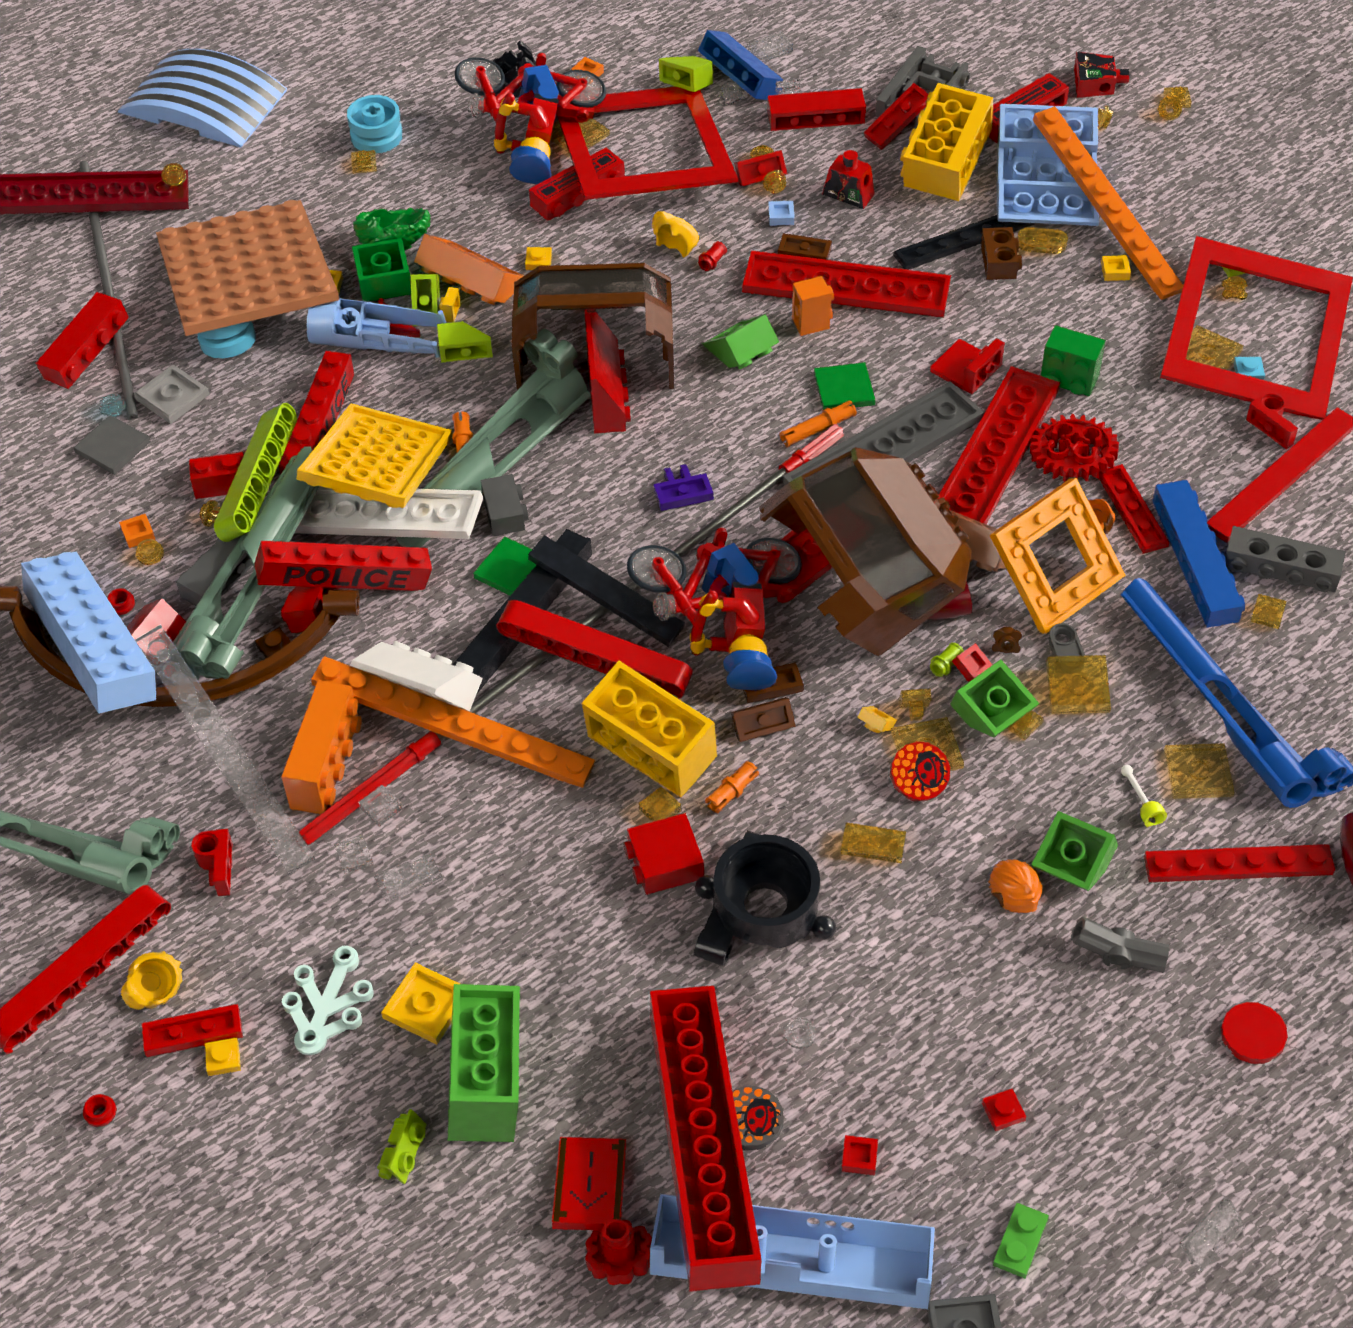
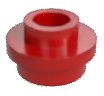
(124, 596)
(95, 1102)

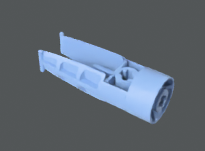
(343, 326)

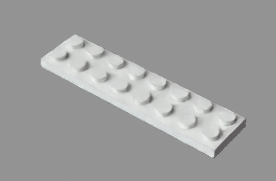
(426, 515)

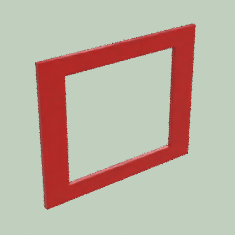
(593, 188)
(1244, 387)

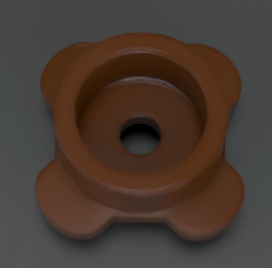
(1006, 634)

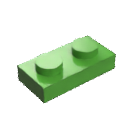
(1020, 1240)

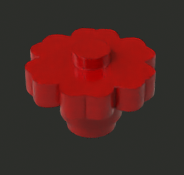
(618, 1252)

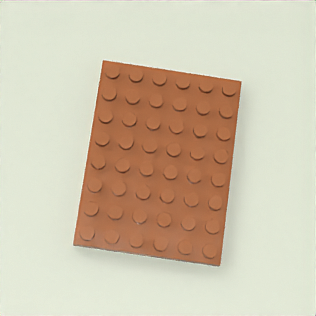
(245, 267)

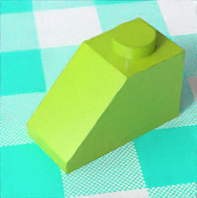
(686, 72)
(425, 292)
(462, 342)

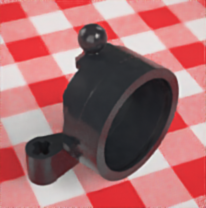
(755, 865)

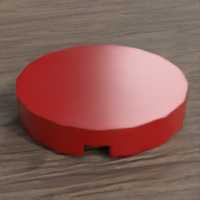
(1254, 1032)

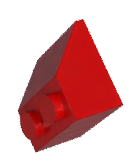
(214, 473)

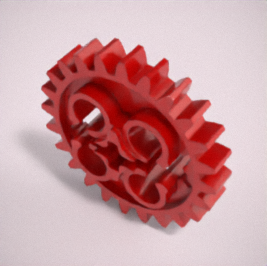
(1074, 447)

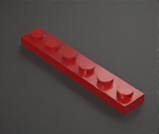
(1239, 863)

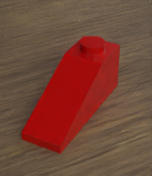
(303, 607)

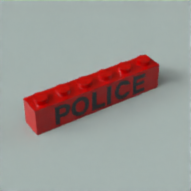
(321, 404)
(342, 566)

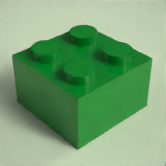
(382, 270)
(1073, 360)

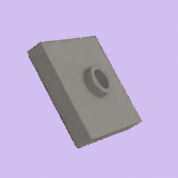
(171, 394)

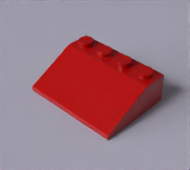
(606, 377)

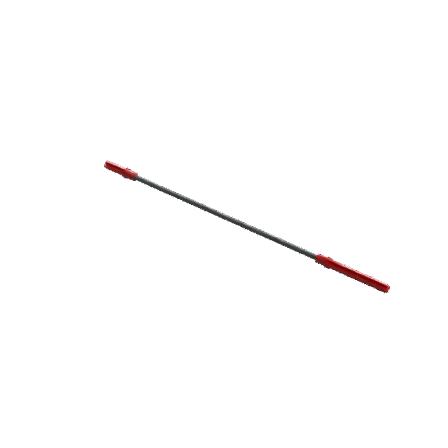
(418, 751)

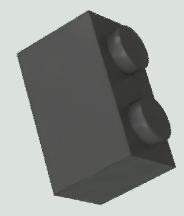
(503, 504)

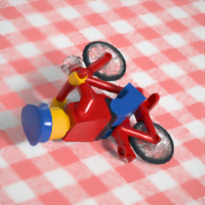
(537, 99)
(736, 585)

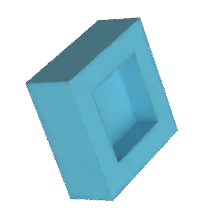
(1249, 366)

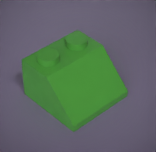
(743, 342)
(993, 700)
(1075, 851)

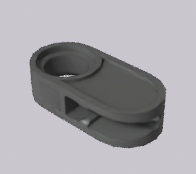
(1070, 648)

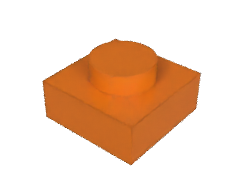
(589, 65)
(136, 530)

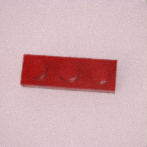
(897, 116)
(191, 1030)

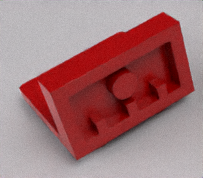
(968, 365)

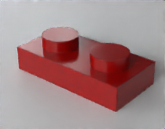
(756, 168)

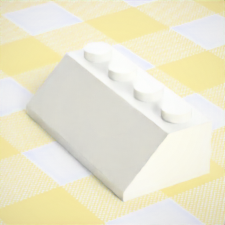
(421, 673)

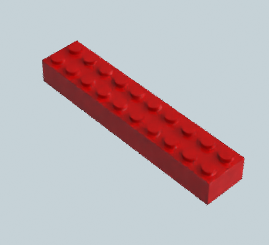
(704, 1140)

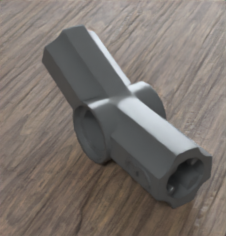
(1120, 946)

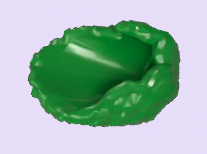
(389, 225)

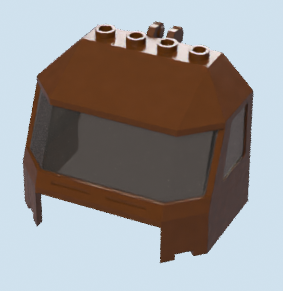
(592, 289)
(883, 539)

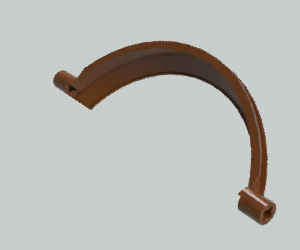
(32, 635)

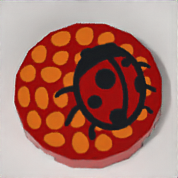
(920, 771)

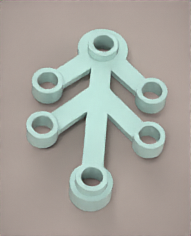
(327, 1003)

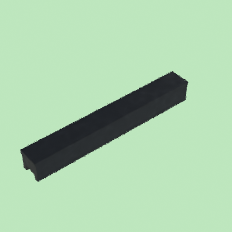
(538, 589)

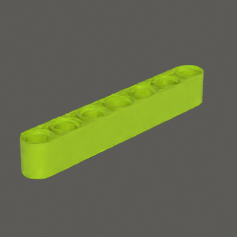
(255, 473)

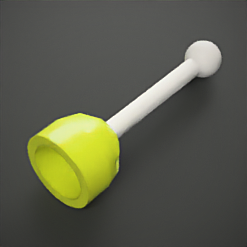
(1149, 808)

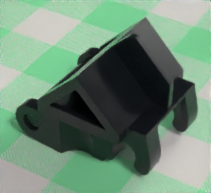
(510, 63)

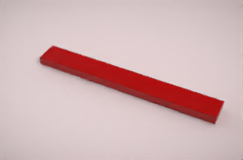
(1281, 474)

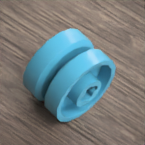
(374, 123)
(228, 340)

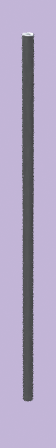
(118, 342)

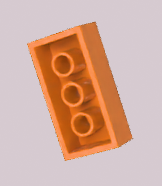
(321, 748)

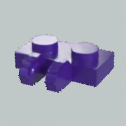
(682, 491)

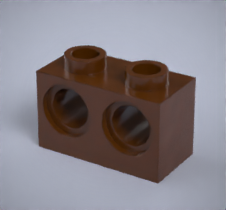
(1000, 253)

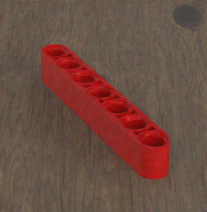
(590, 646)
(79, 964)

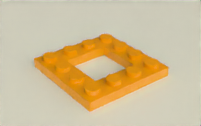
(1013, 542)

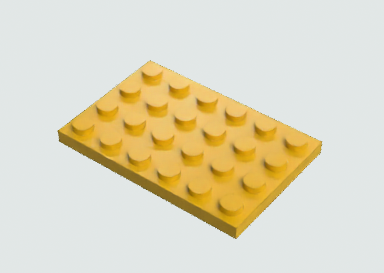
(374, 456)

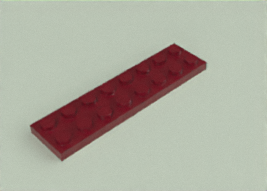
(90, 192)

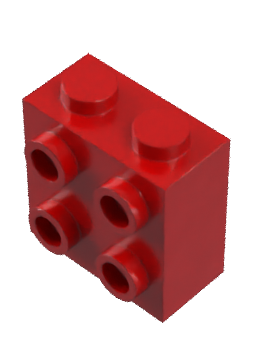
(664, 854)

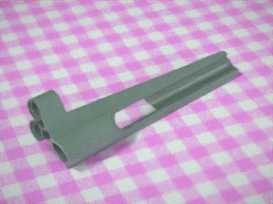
(542, 400)
(208, 636)
(98, 859)

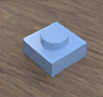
(781, 213)

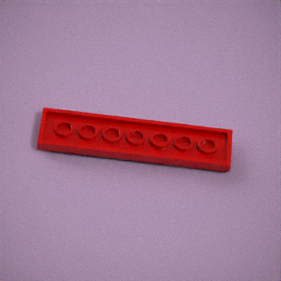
(851, 283)
(998, 444)

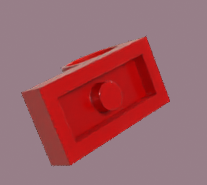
(1267, 416)
(218, 860)

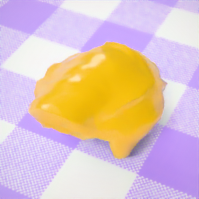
(674, 233)
(151, 980)

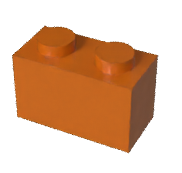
(812, 305)

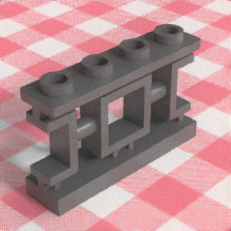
(927, 79)

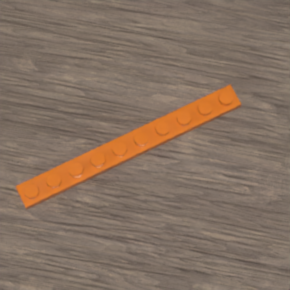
(1108, 203)
(458, 723)

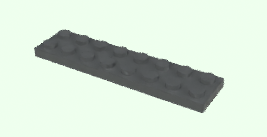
(909, 430)

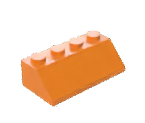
(466, 268)

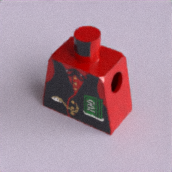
(1097, 75)
(850, 180)

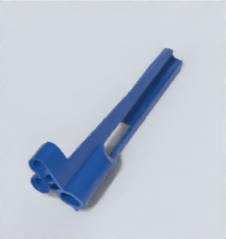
(1272, 757)

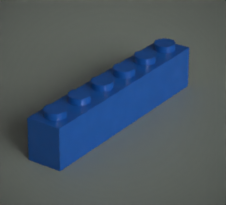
(1198, 554)

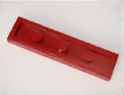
(1133, 509)

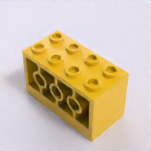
(947, 141)
(650, 729)

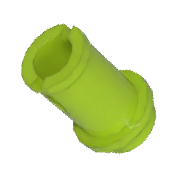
(942, 663)

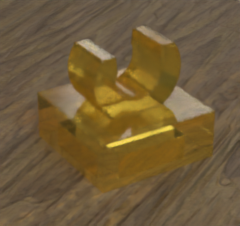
(915, 701)

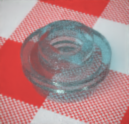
(112, 405)

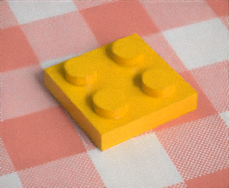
(422, 1003)

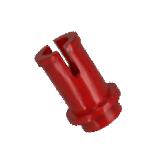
(709, 259)

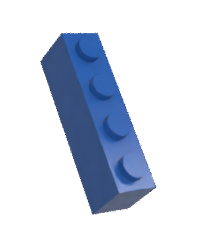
(739, 64)

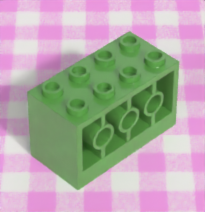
(484, 1063)

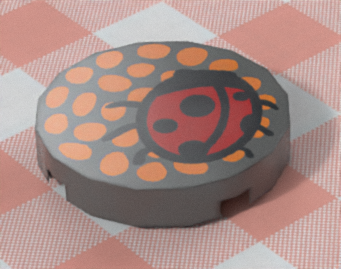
(758, 1116)

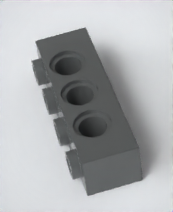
(1284, 559)

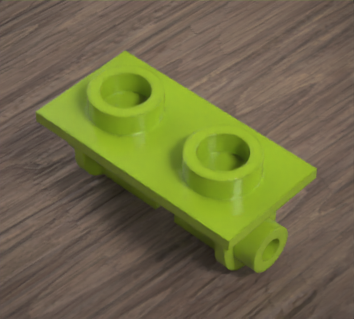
(406, 1135)

